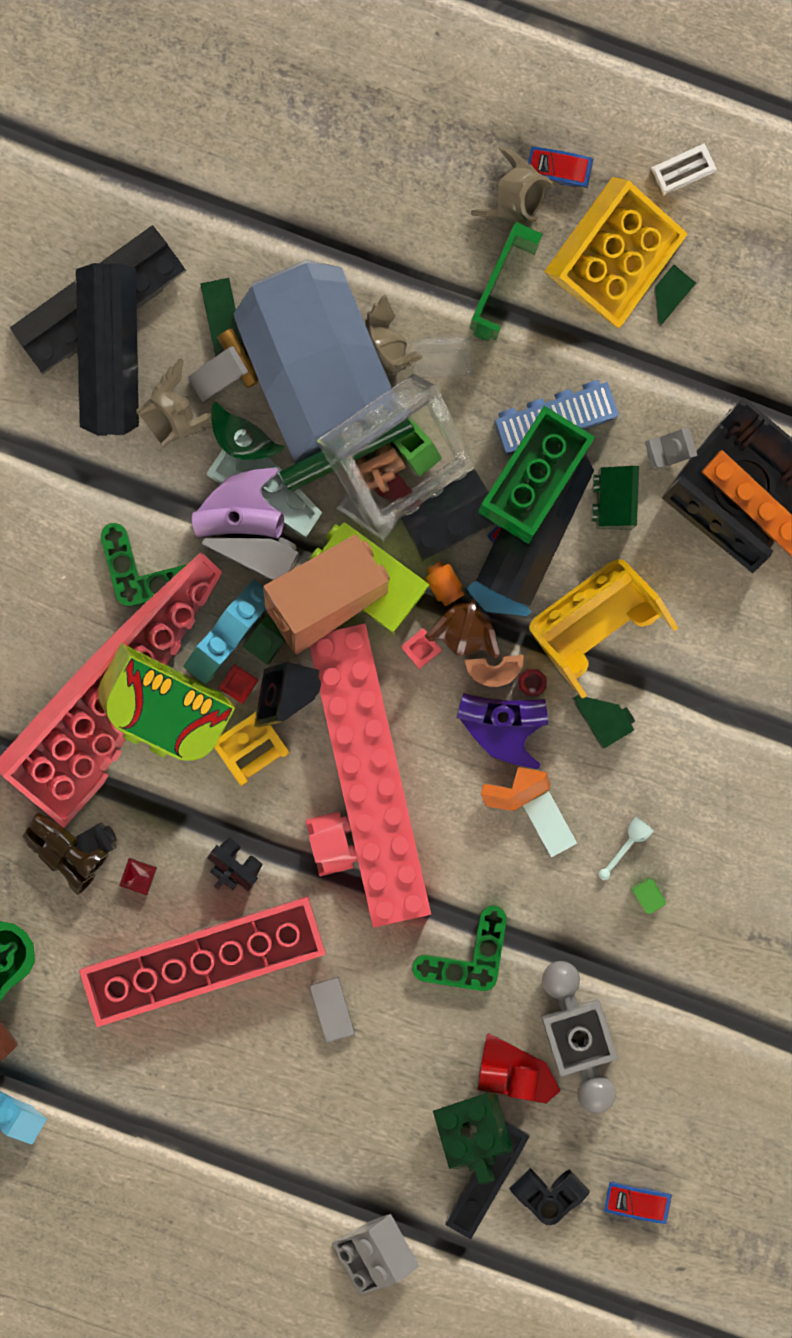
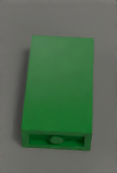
(522, 238)

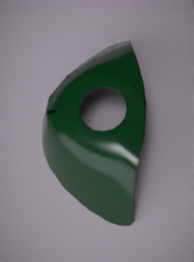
(225, 427)

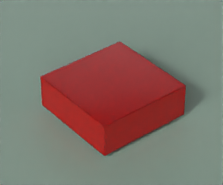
(238, 684)

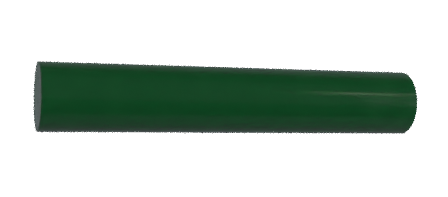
(319, 466)

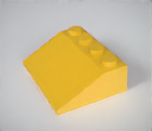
(616, 251)

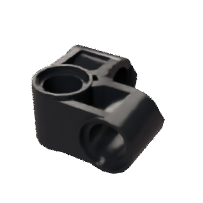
(565, 1193)

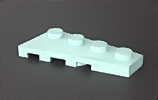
(298, 509)

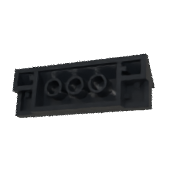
(51, 329)

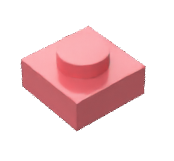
(420, 649)

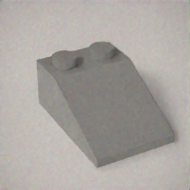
(259, 555)

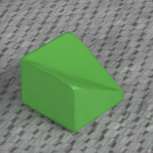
(649, 895)

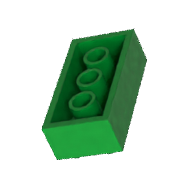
(536, 474)

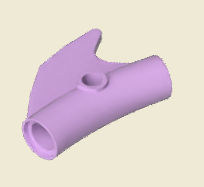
(243, 496)

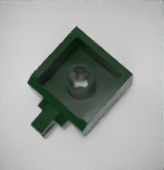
(489, 1142)

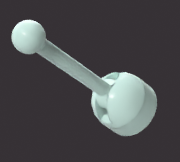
(638, 832)

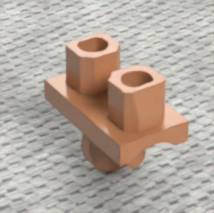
(381, 468)

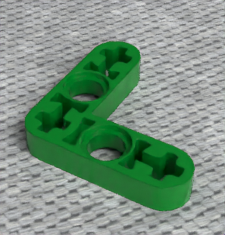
(141, 583)
(479, 962)

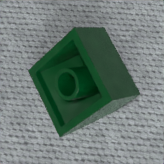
(616, 497)

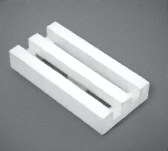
(660, 180)

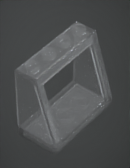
(376, 420)

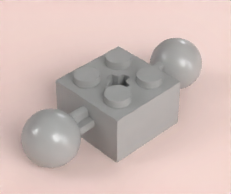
(596, 1091)

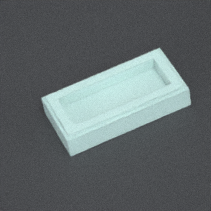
(549, 824)

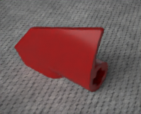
(515, 1072)

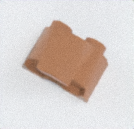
(494, 676)

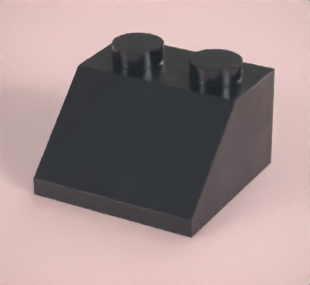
(285, 691)

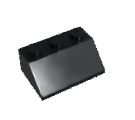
(448, 517)

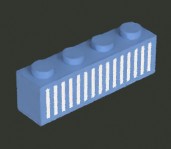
(584, 408)

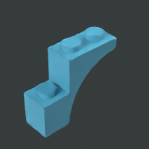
(227, 633)
(19, 1119)

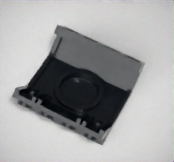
(760, 451)

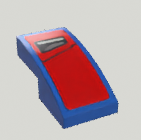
(562, 166)
(638, 1202)

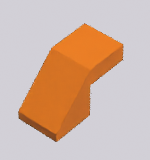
(526, 787)

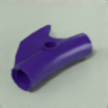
(505, 739)

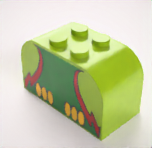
(162, 706)

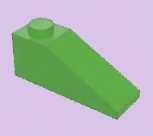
(417, 450)

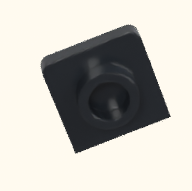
(97, 838)

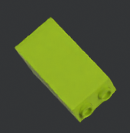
(403, 587)

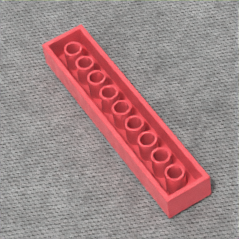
(369, 776)

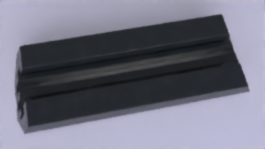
(107, 348)
(519, 567)

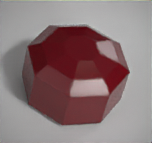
(532, 682)

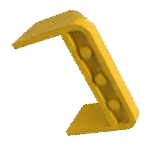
(592, 614)

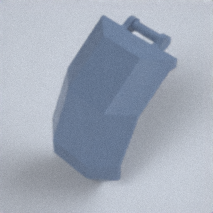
(309, 351)

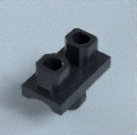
(223, 858)

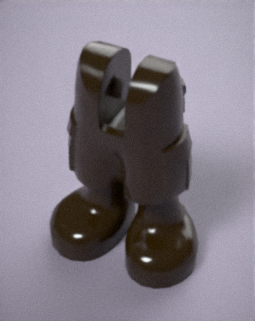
(58, 846)

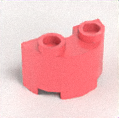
(330, 843)

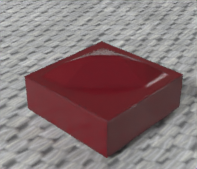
(138, 876)

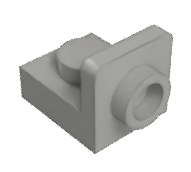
(670, 448)

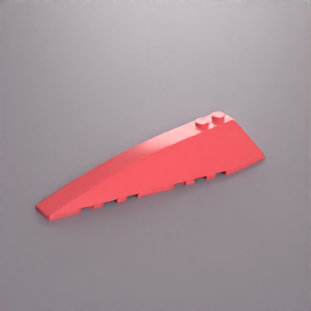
(72, 742)

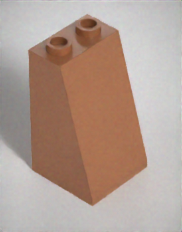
(324, 592)

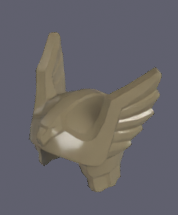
(518, 191)
(387, 343)
(169, 412)

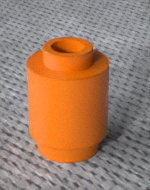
(444, 583)

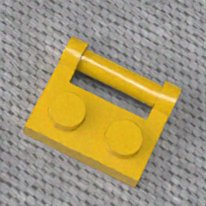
(244, 739)

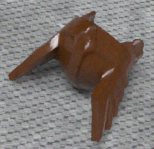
(466, 630)

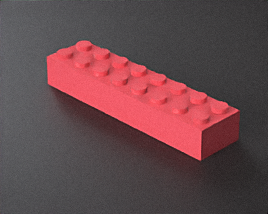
(202, 961)

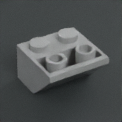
(375, 1255)

